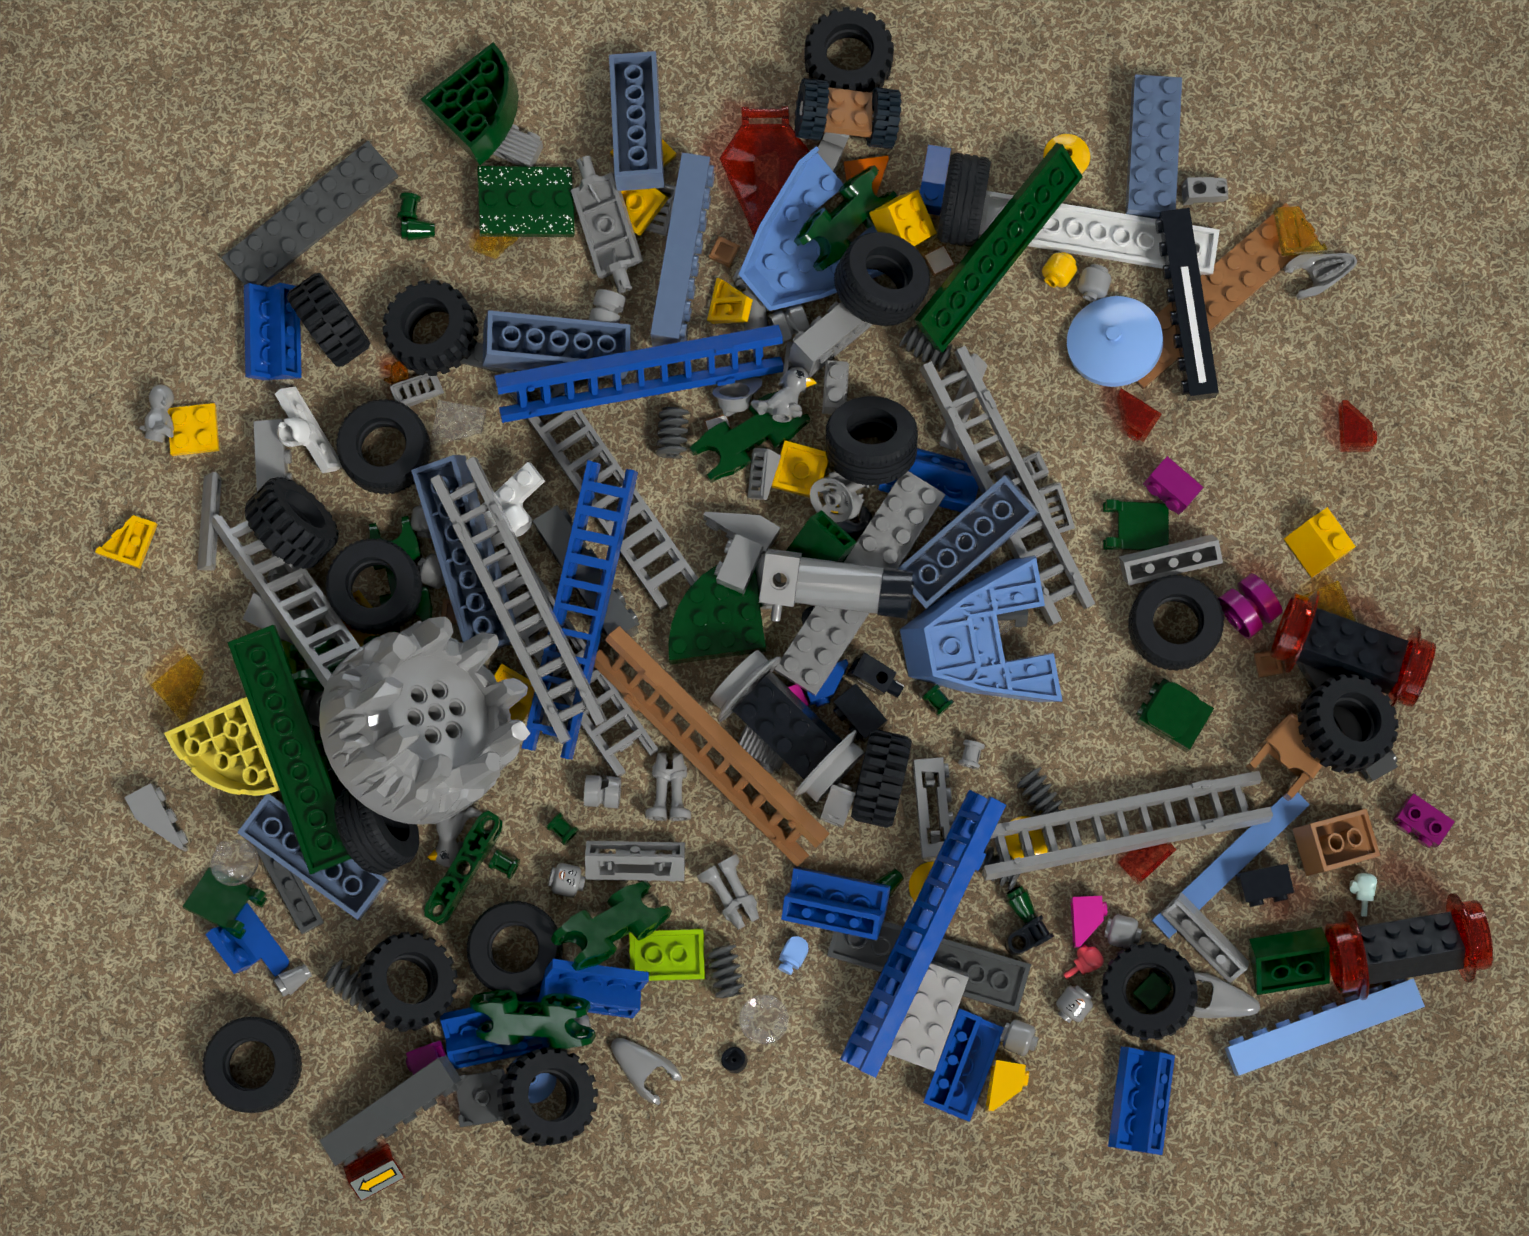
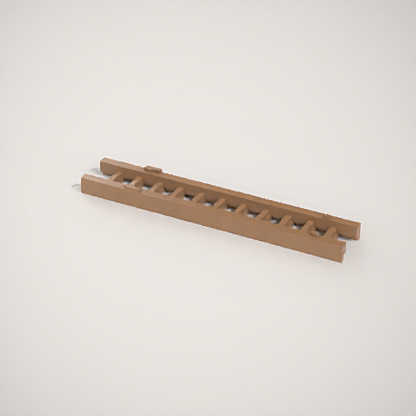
(718, 738)

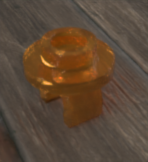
(397, 371)

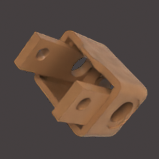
(1286, 747)

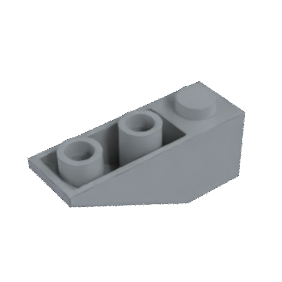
(748, 526)
(838, 805)
(149, 809)

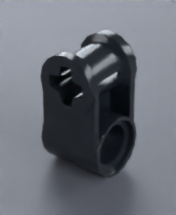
(1032, 935)

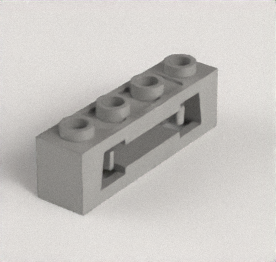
(932, 767)
(635, 861)

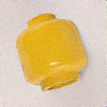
(1059, 270)

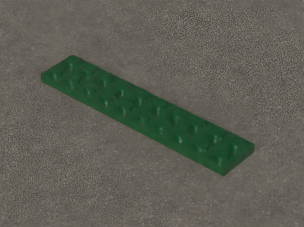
(998, 248)
(290, 746)

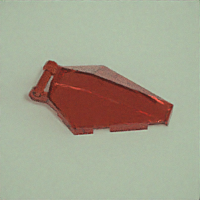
(761, 161)

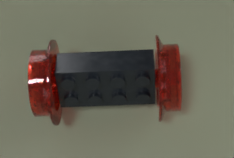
(1353, 648)
(1409, 947)

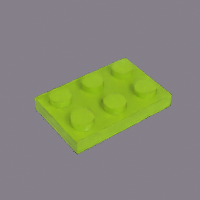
(669, 955)

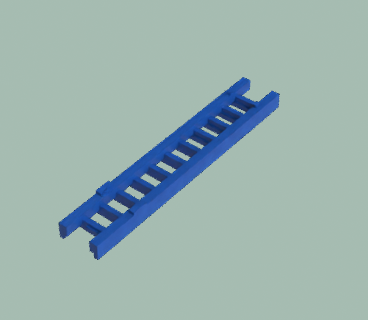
(638, 360)
(566, 584)
(905, 967)

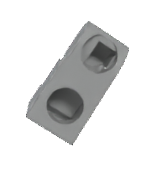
(1204, 190)

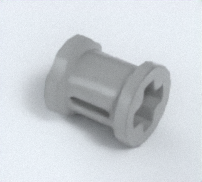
(971, 754)

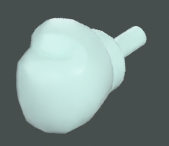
(1364, 888)

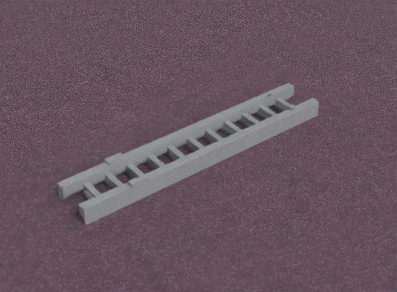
(984, 482)
(638, 507)
(535, 591)
(310, 593)
(611, 691)
(1127, 842)

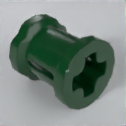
(408, 206)
(937, 700)
(562, 828)
(504, 863)

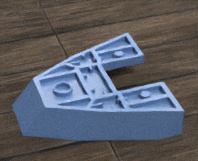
(777, 267)
(961, 643)

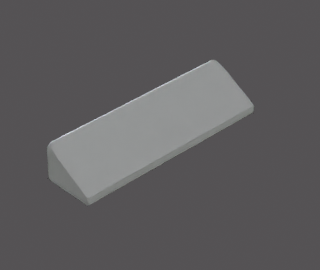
(947, 439)
(208, 535)
(1205, 937)

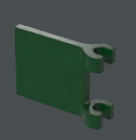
(1139, 525)
(222, 903)

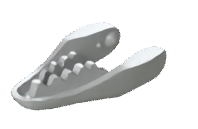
(1323, 270)
(1225, 1000)
(639, 1063)

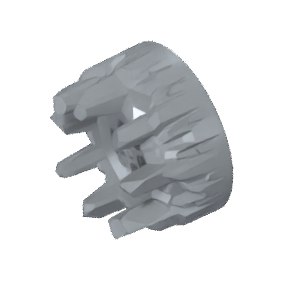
(387, 757)

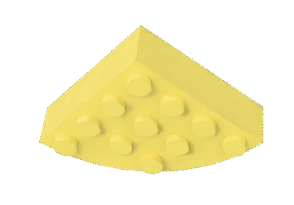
(226, 750)

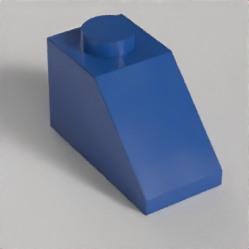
(830, 686)

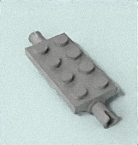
(606, 225)

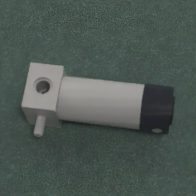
(834, 585)

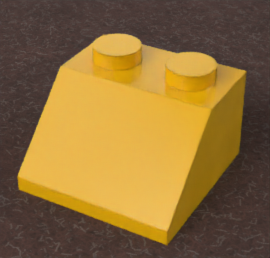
(1319, 542)
(1005, 1082)

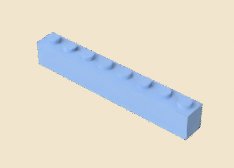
(1323, 1027)

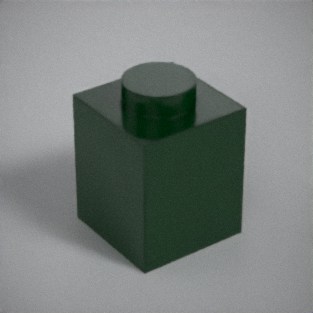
(1151, 990)

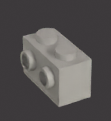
(739, 563)

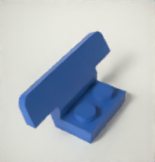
(254, 945)

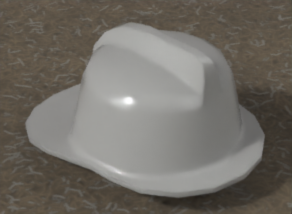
(736, 396)

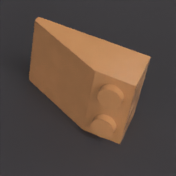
(1336, 842)

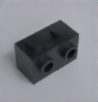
(858, 712)
(1265, 884)

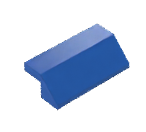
(271, 333)
(945, 474)
(836, 903)
(607, 988)
(467, 1049)
(964, 1065)
(1141, 1100)

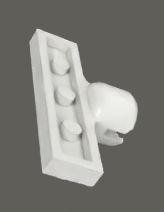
(304, 430)
(513, 494)

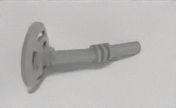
(834, 497)

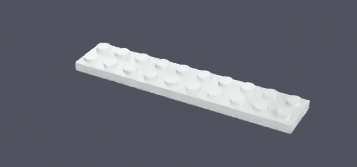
(1105, 234)

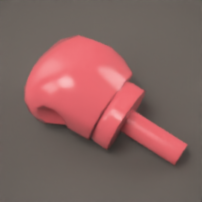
(1088, 960)

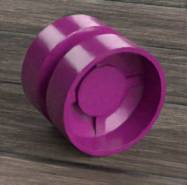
(1250, 606)

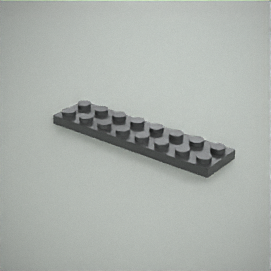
(310, 216)
(991, 976)

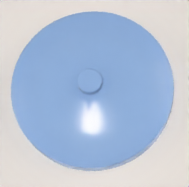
(1115, 341)

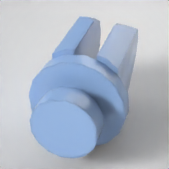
(793, 954)

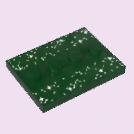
(525, 201)

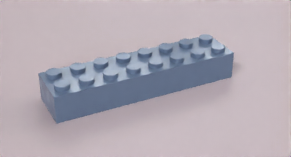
(681, 250)
(467, 595)

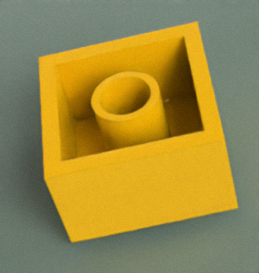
(905, 218)

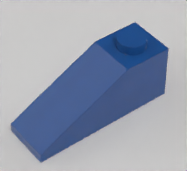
(934, 178)

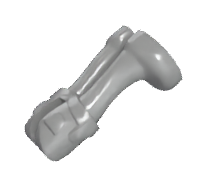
(663, 776)
(731, 905)

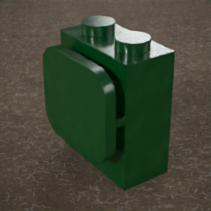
(822, 540)
(1174, 714)

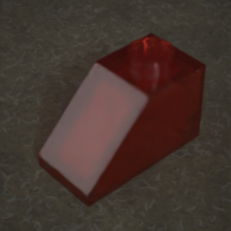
(1136, 416)
(1355, 429)

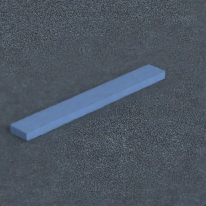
(1237, 857)

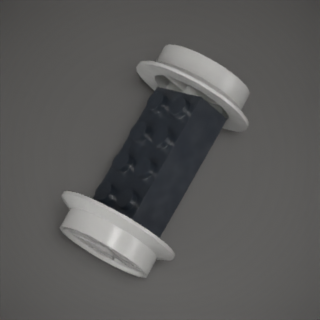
(787, 725)

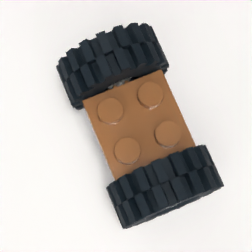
(847, 113)

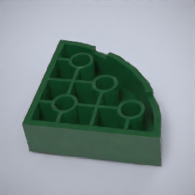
(476, 103)
(716, 622)

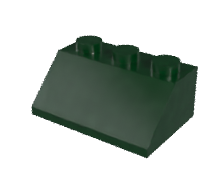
(1290, 960)

